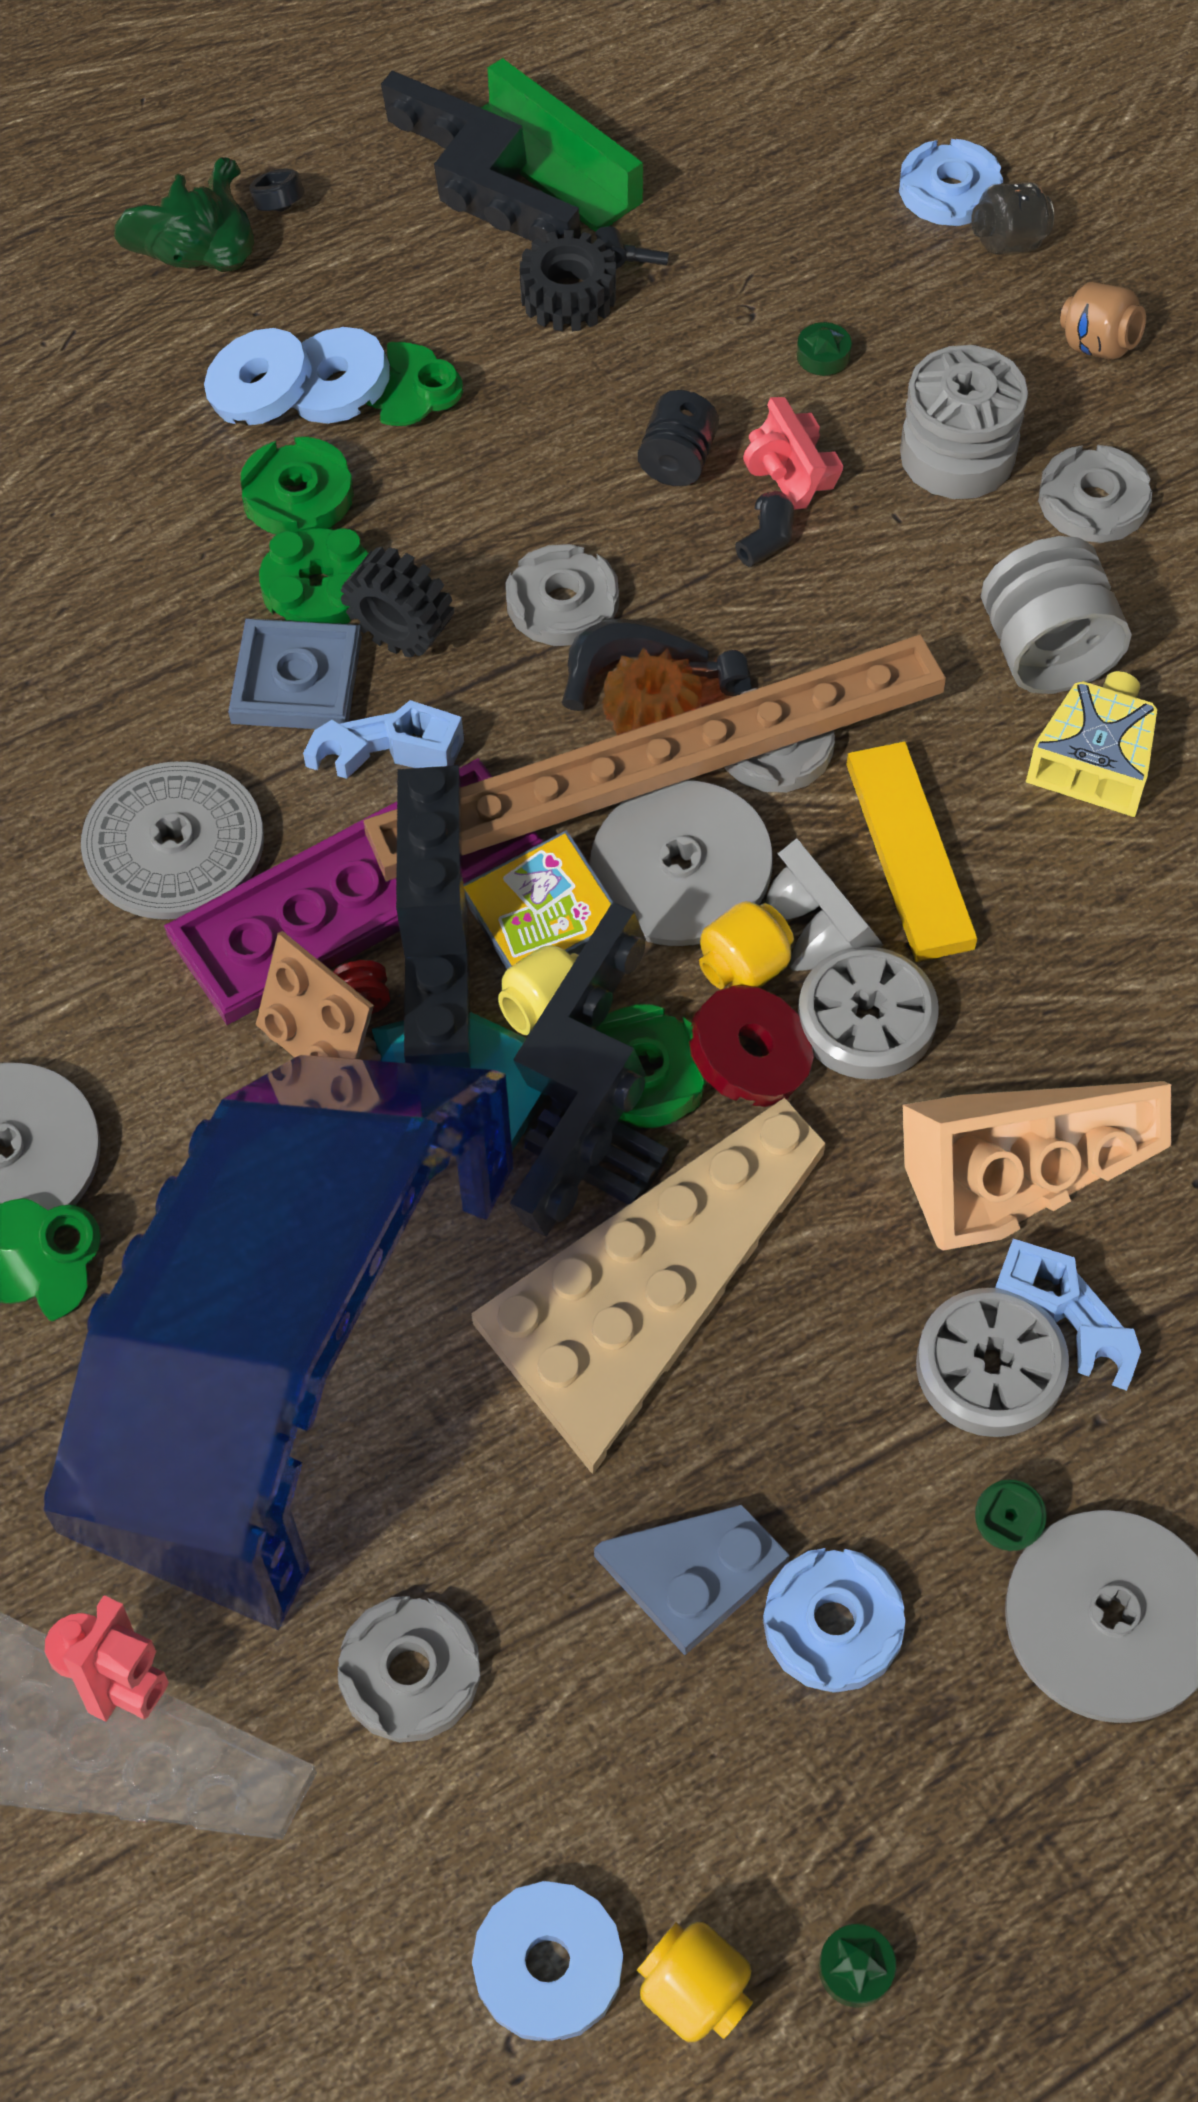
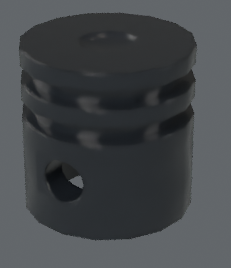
(678, 443)

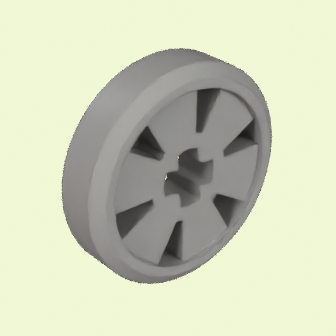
(868, 1045)
(957, 1380)

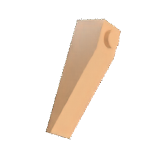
(1010, 1154)

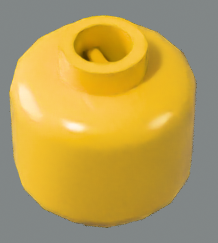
(745, 946)
(695, 1982)

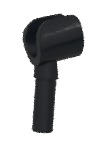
(630, 253)
(729, 668)

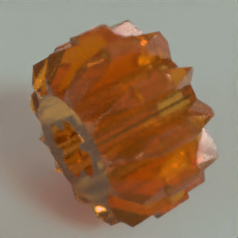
(649, 691)

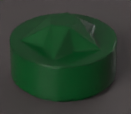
(823, 348)
(1011, 1514)
(857, 1965)

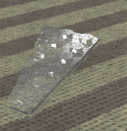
(161, 1768)

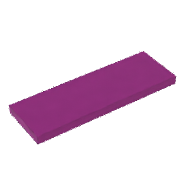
(322, 898)

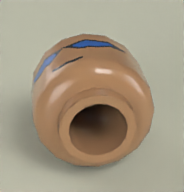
(1103, 320)

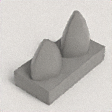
(803, 888)

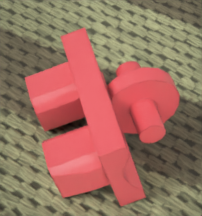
(788, 454)
(106, 1661)

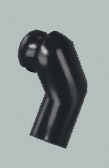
(774, 528)

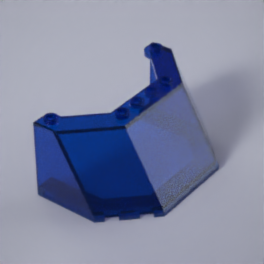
(243, 1309)

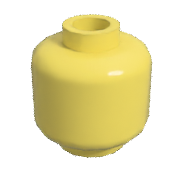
(531, 985)

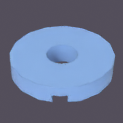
(943, 202)
(243, 359)
(364, 379)
(824, 1659)
(538, 1915)

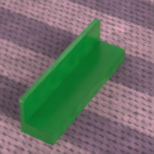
(565, 151)

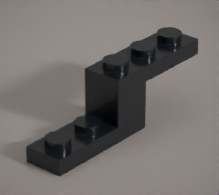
(478, 160)
(433, 917)
(580, 1069)

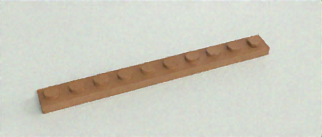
(682, 747)

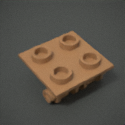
(313, 1008)

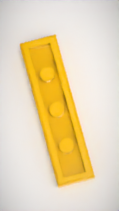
(911, 852)

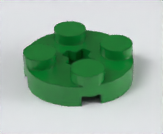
(309, 460)
(303, 554)
(674, 1087)

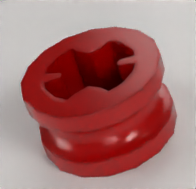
(368, 980)

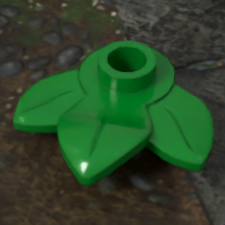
(416, 385)
(35, 1265)

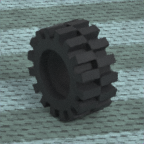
(564, 259)
(397, 602)

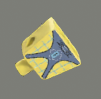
(1098, 745)

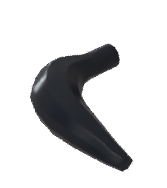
(617, 637)

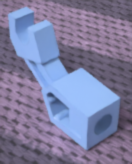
(357, 739)
(1097, 1327)

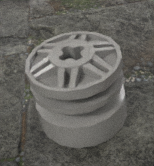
(963, 421)
(1055, 614)

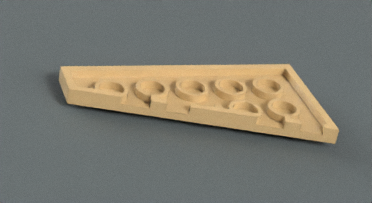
(629, 1295)

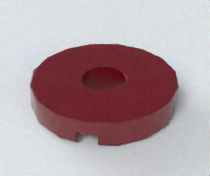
(771, 1025)

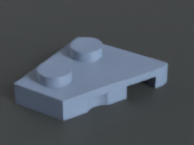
(694, 1570)

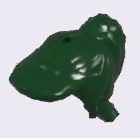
(192, 225)

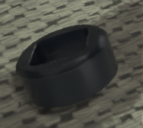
(276, 190)

